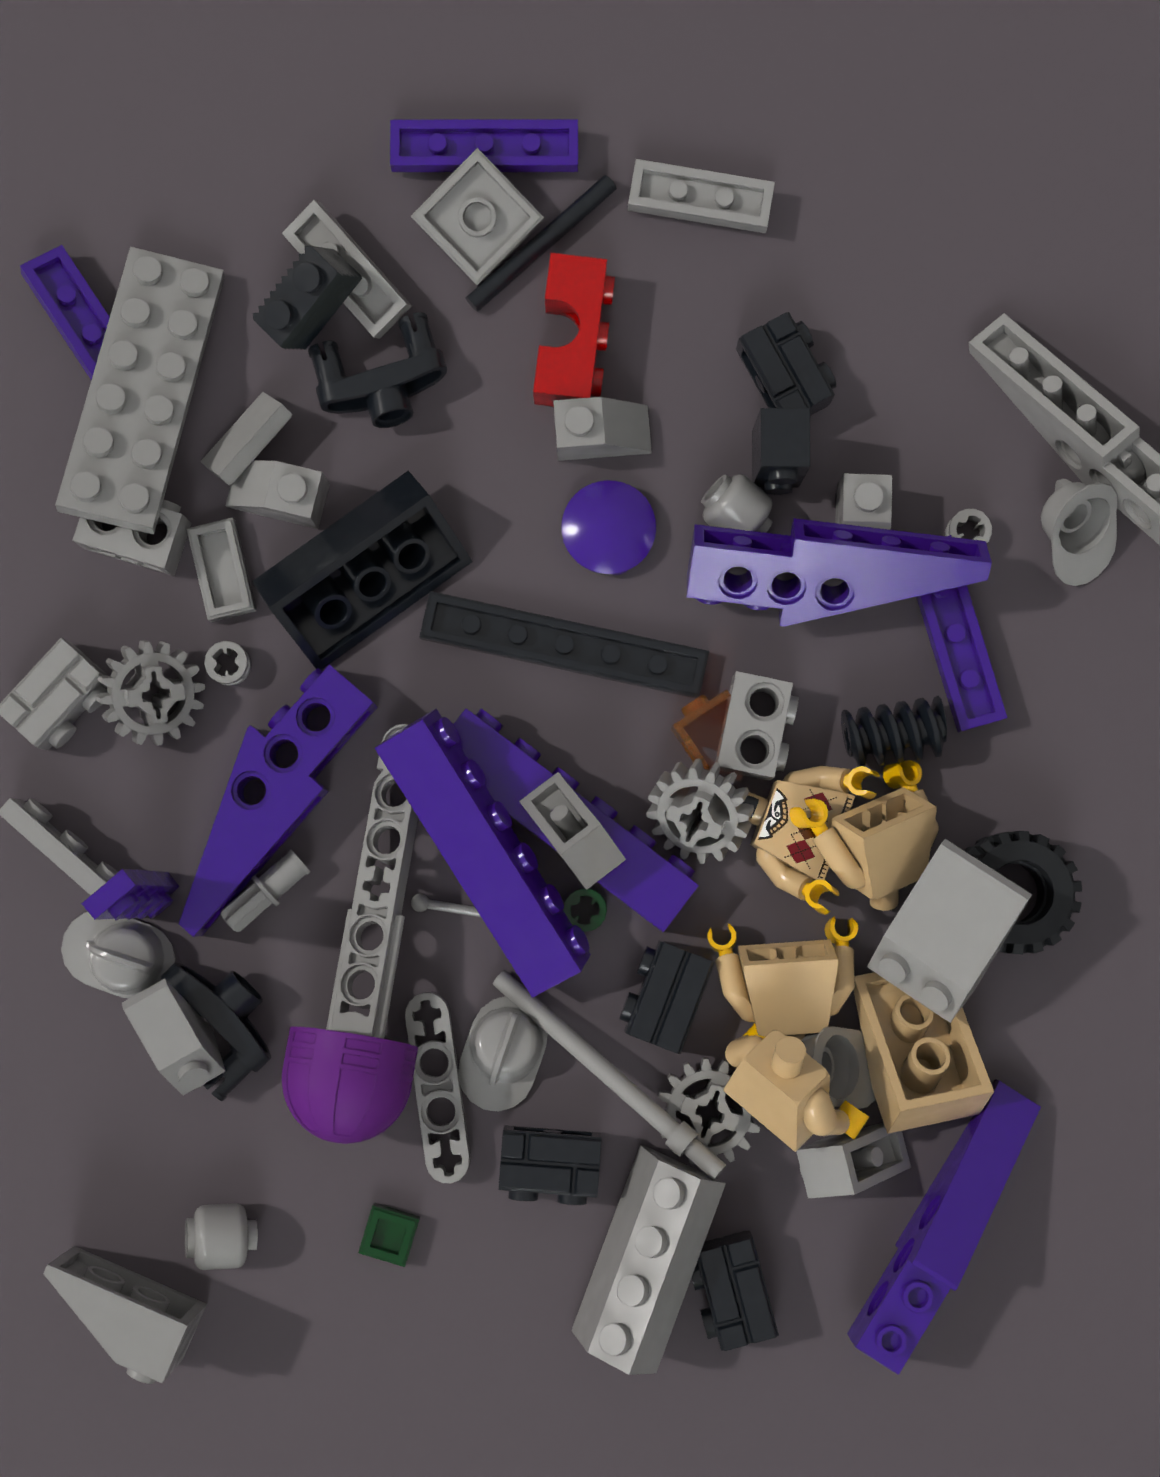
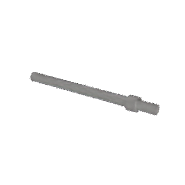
(680, 1137)

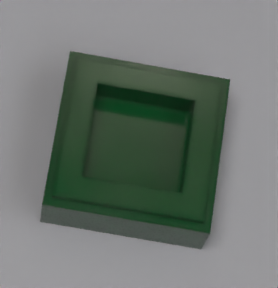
(389, 1234)

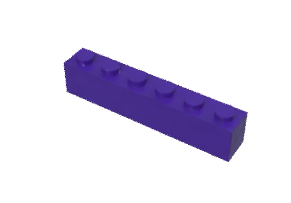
(485, 852)
(643, 881)

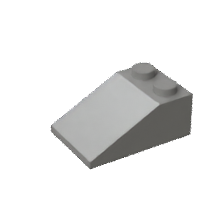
(948, 930)
(128, 1314)

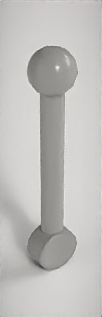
(421, 903)

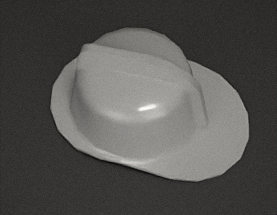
(1081, 529)
(116, 955)
(501, 1056)
(844, 1057)

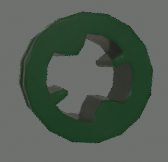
(595, 920)

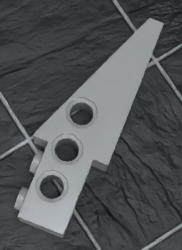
(1074, 419)

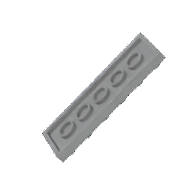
(140, 391)

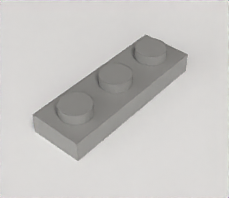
(701, 196)
(375, 298)
(63, 849)

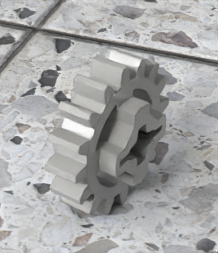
(130, 694)
(723, 812)
(688, 1103)

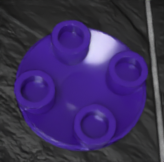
(608, 527)

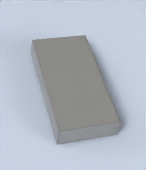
(246, 438)
(221, 569)

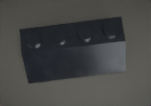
(362, 571)

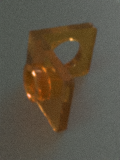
(693, 712)

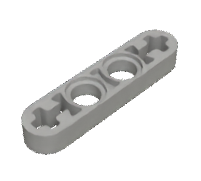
(432, 1087)

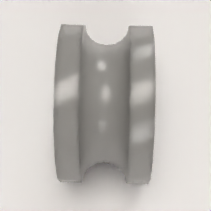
(974, 515)
(213, 666)

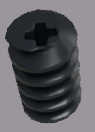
(895, 731)

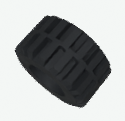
(1053, 882)

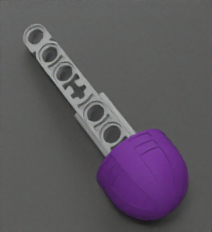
(347, 1077)

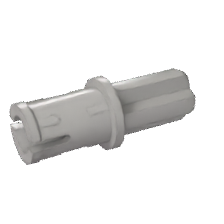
(264, 891)

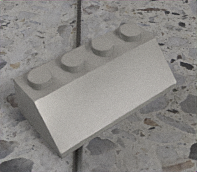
(646, 1262)

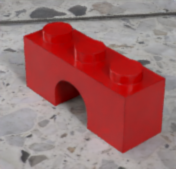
(575, 290)

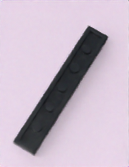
(564, 645)

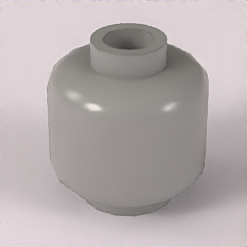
(737, 504)
(220, 1236)

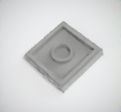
(477, 217)

